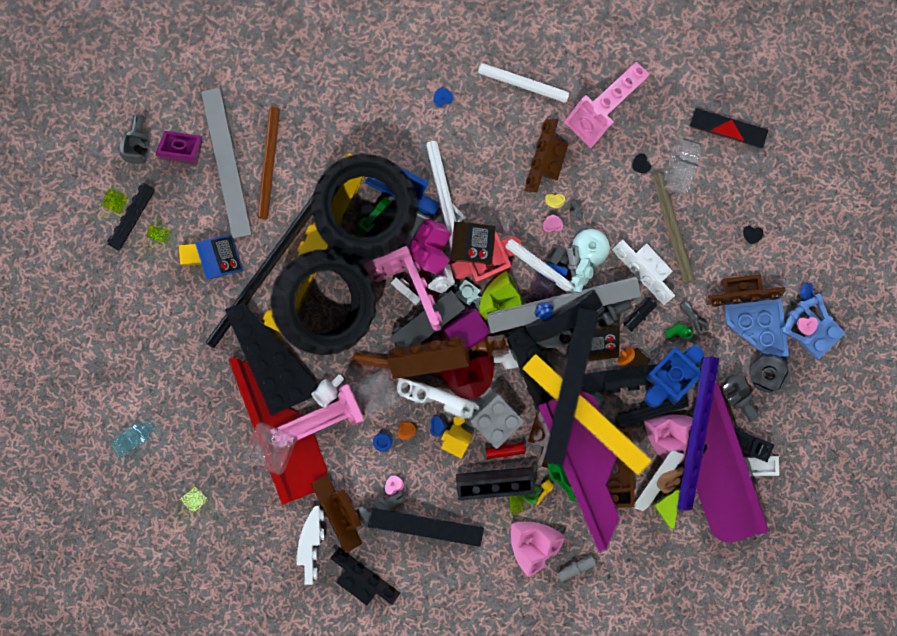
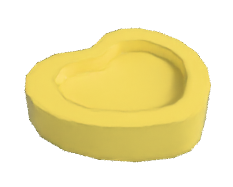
(555, 201)

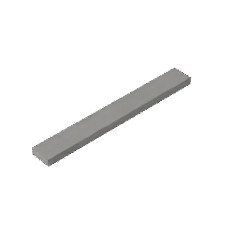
(226, 163)
(524, 314)

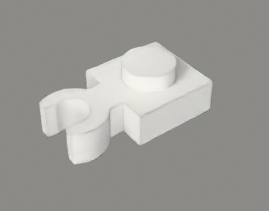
(402, 286)

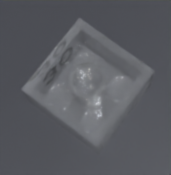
(378, 394)
(270, 448)

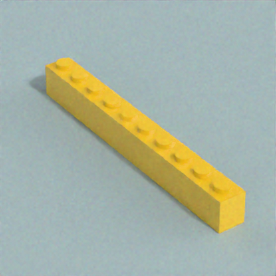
(340, 207)

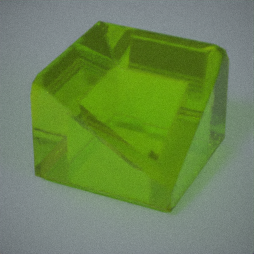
(158, 234)

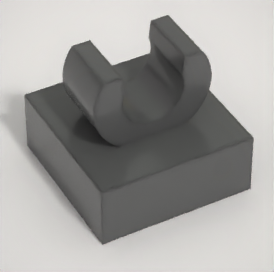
(556, 255)

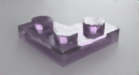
(541, 289)

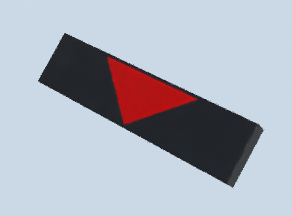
(729, 128)

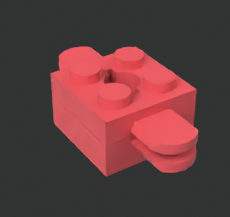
(482, 271)

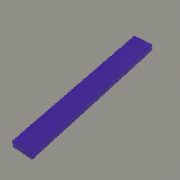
(698, 433)

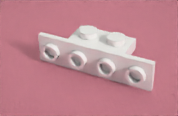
(647, 268)

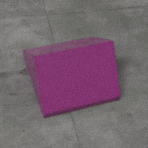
(179, 147)
(467, 325)

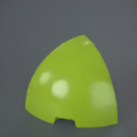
(500, 295)

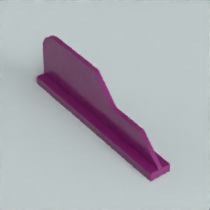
(588, 470)
(725, 480)

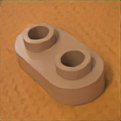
(671, 480)

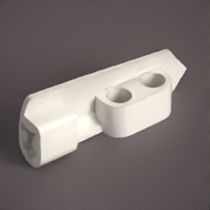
(453, 403)

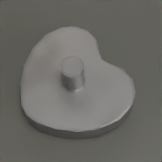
(576, 210)

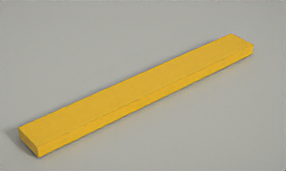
(590, 417)

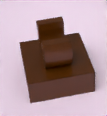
(496, 345)

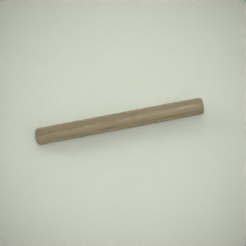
(673, 228)

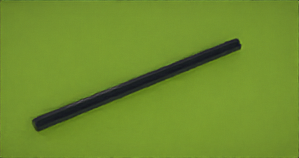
(263, 271)

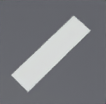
(652, 490)

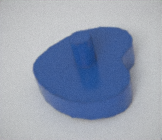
(442, 96)
(806, 291)
(438, 426)

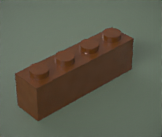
(428, 358)

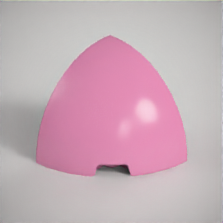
(669, 434)
(534, 544)

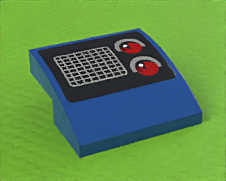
(218, 257)

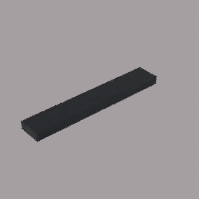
(425, 527)

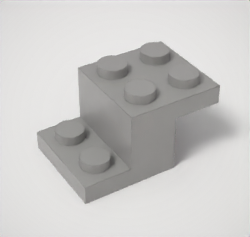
(495, 418)

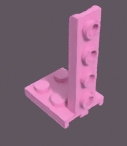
(591, 119)
(396, 263)
(325, 417)

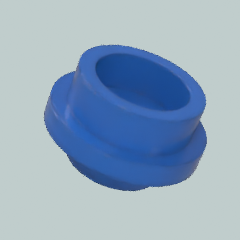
(544, 311)
(382, 442)

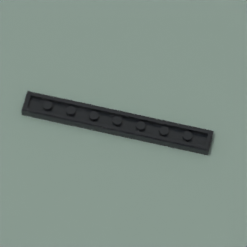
(571, 386)

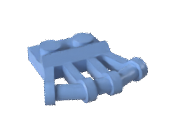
(824, 336)

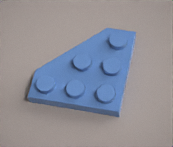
(759, 325)

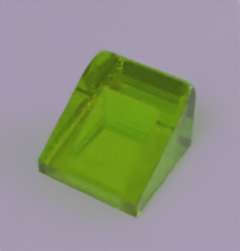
(114, 201)
(194, 499)
(516, 504)

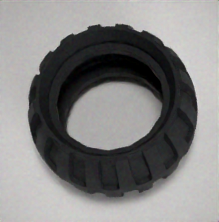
(373, 167)
(359, 316)

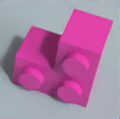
(428, 246)

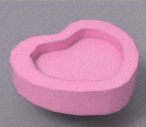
(552, 223)
(808, 325)
(393, 485)

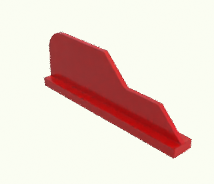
(305, 462)

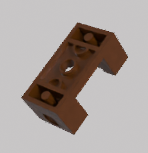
(622, 483)

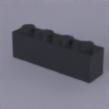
(495, 483)

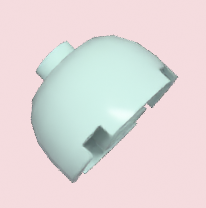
(592, 245)

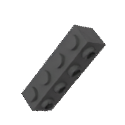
(419, 326)

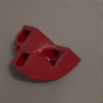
(472, 380)

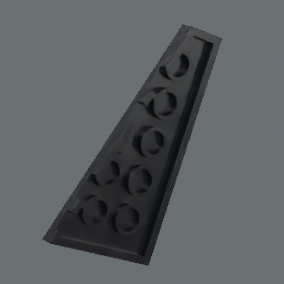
(274, 369)

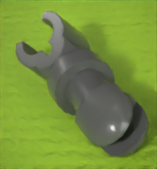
(686, 307)

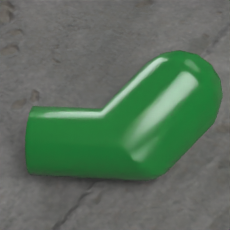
(680, 330)

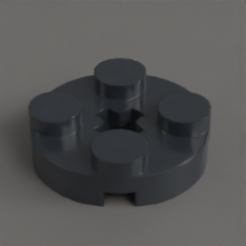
(771, 383)

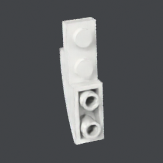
(310, 535)

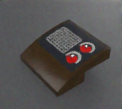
(472, 243)
(605, 343)

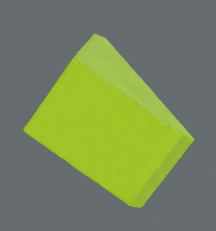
(667, 508)

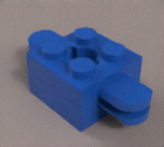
(674, 376)

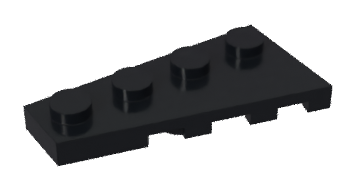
(523, 350)

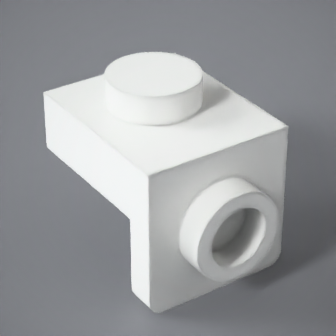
(442, 282)

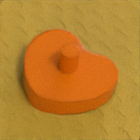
(627, 356)
(406, 431)

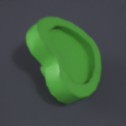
(532, 498)

